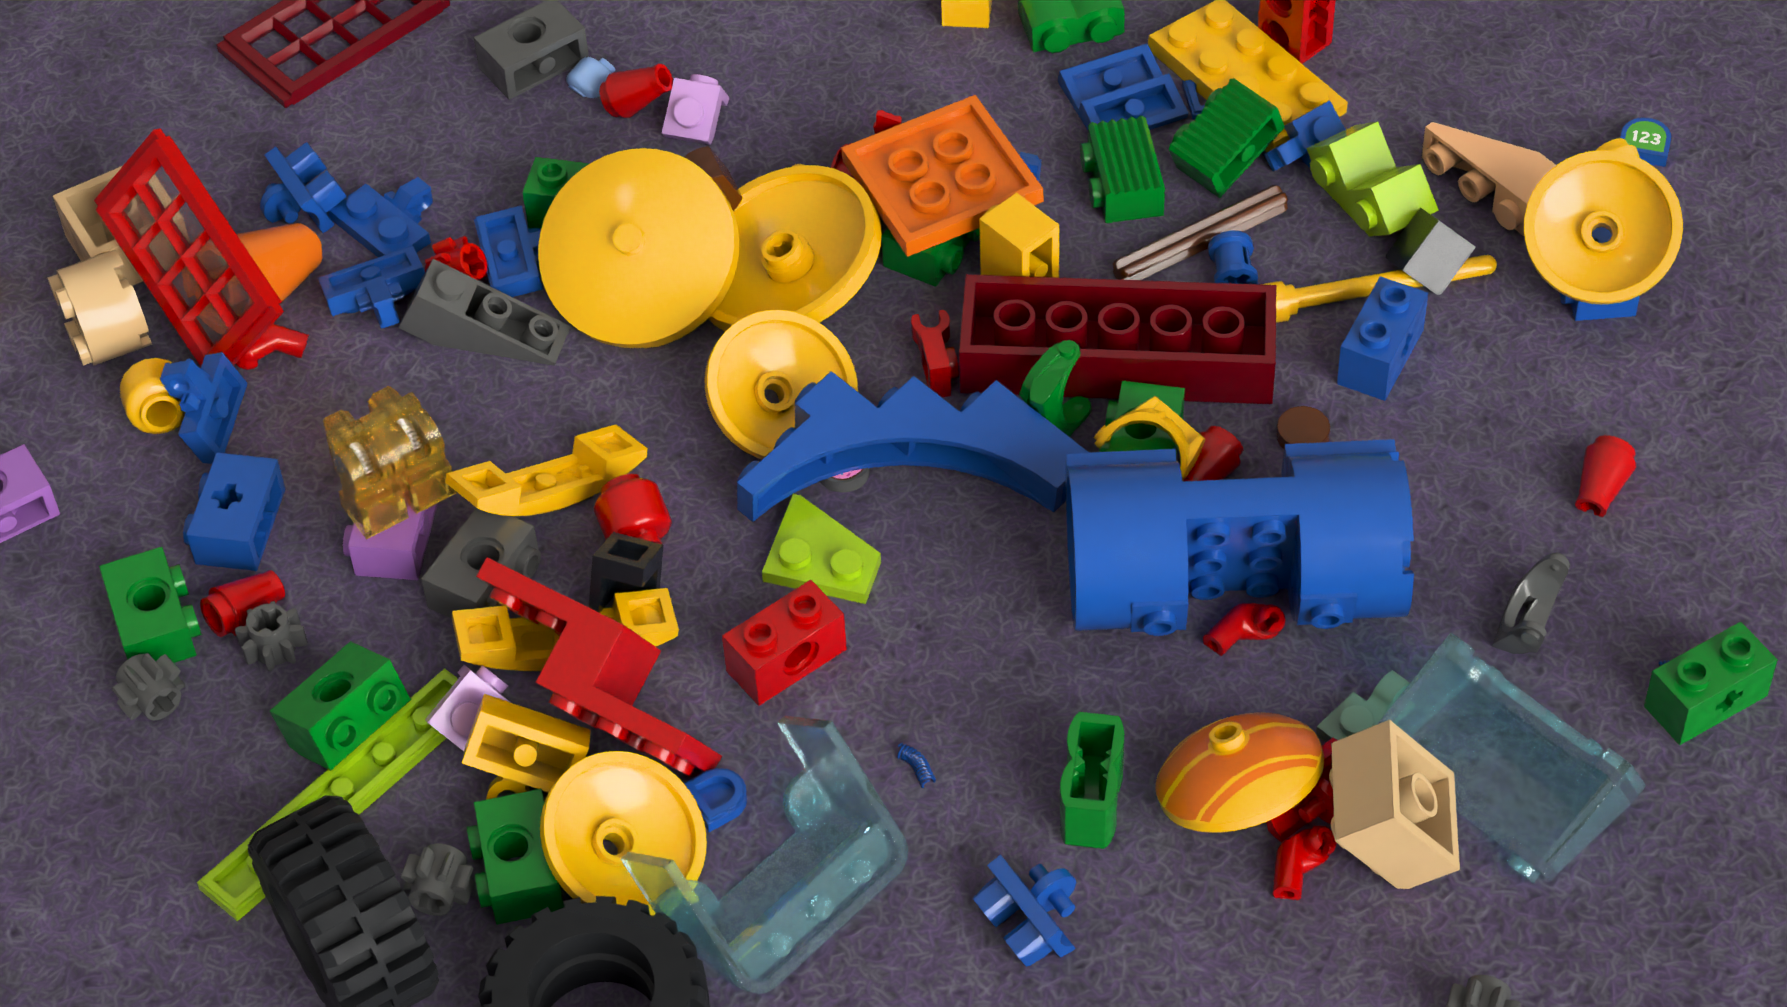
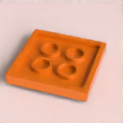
(939, 173)

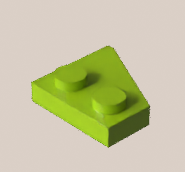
(820, 550)

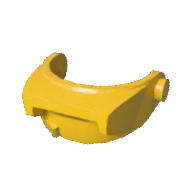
(1160, 415)

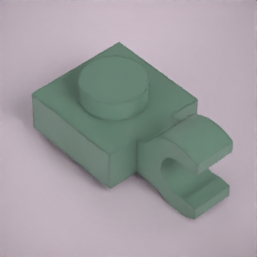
(1358, 714)

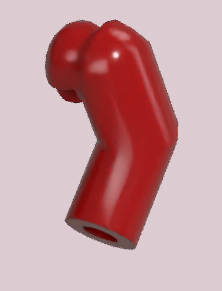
(274, 339)
(1245, 622)
(1298, 857)

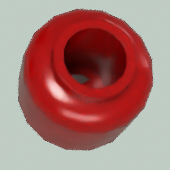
(632, 508)

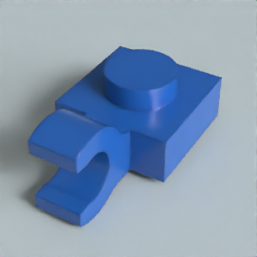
(1303, 133)

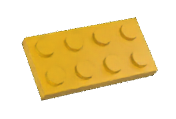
(1225, 45)

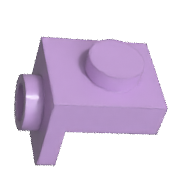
(694, 109)
(459, 706)

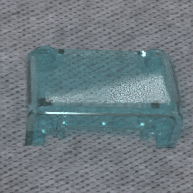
(1513, 761)

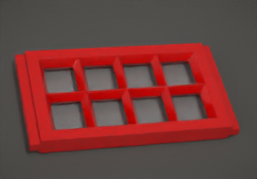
(187, 252)

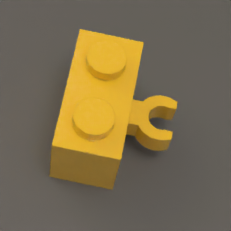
(522, 746)

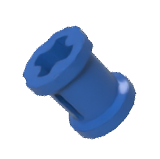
(1231, 256)

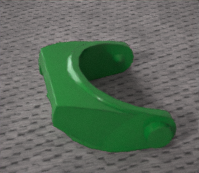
(1046, 384)

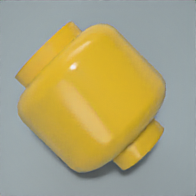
(147, 400)

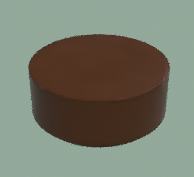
(1302, 425)

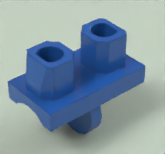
(288, 198)
(1008, 893)

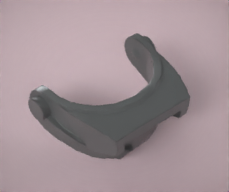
(1538, 593)

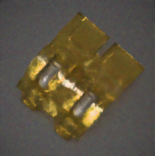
(387, 460)

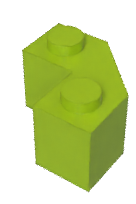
(1366, 183)

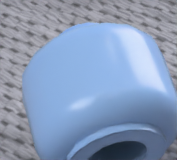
(588, 76)

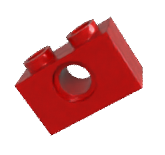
(784, 642)

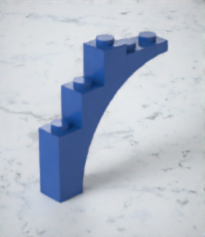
(911, 426)

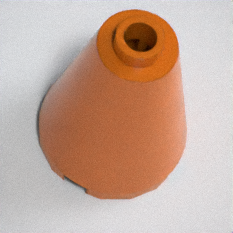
(284, 254)

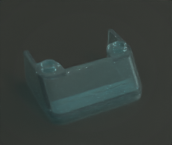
(803, 890)

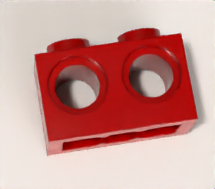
(1298, 25)

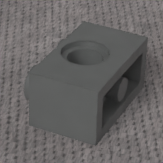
(531, 48)
(452, 577)

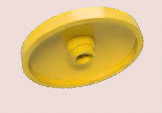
(802, 244)
(638, 248)

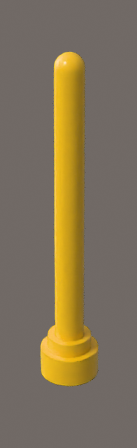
(1291, 299)

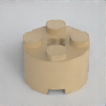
(102, 307)

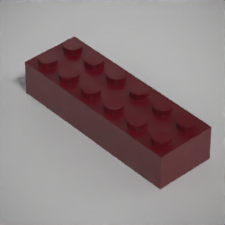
(1164, 333)

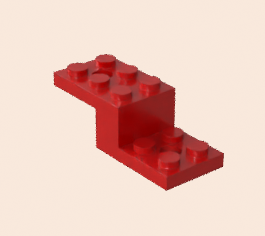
(597, 669)

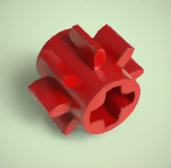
(461, 256)

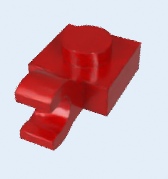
(937, 361)

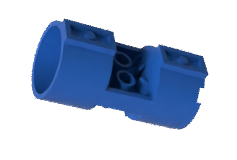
(1324, 530)

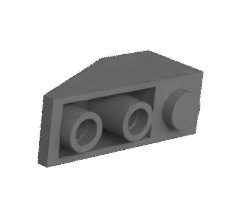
(473, 317)

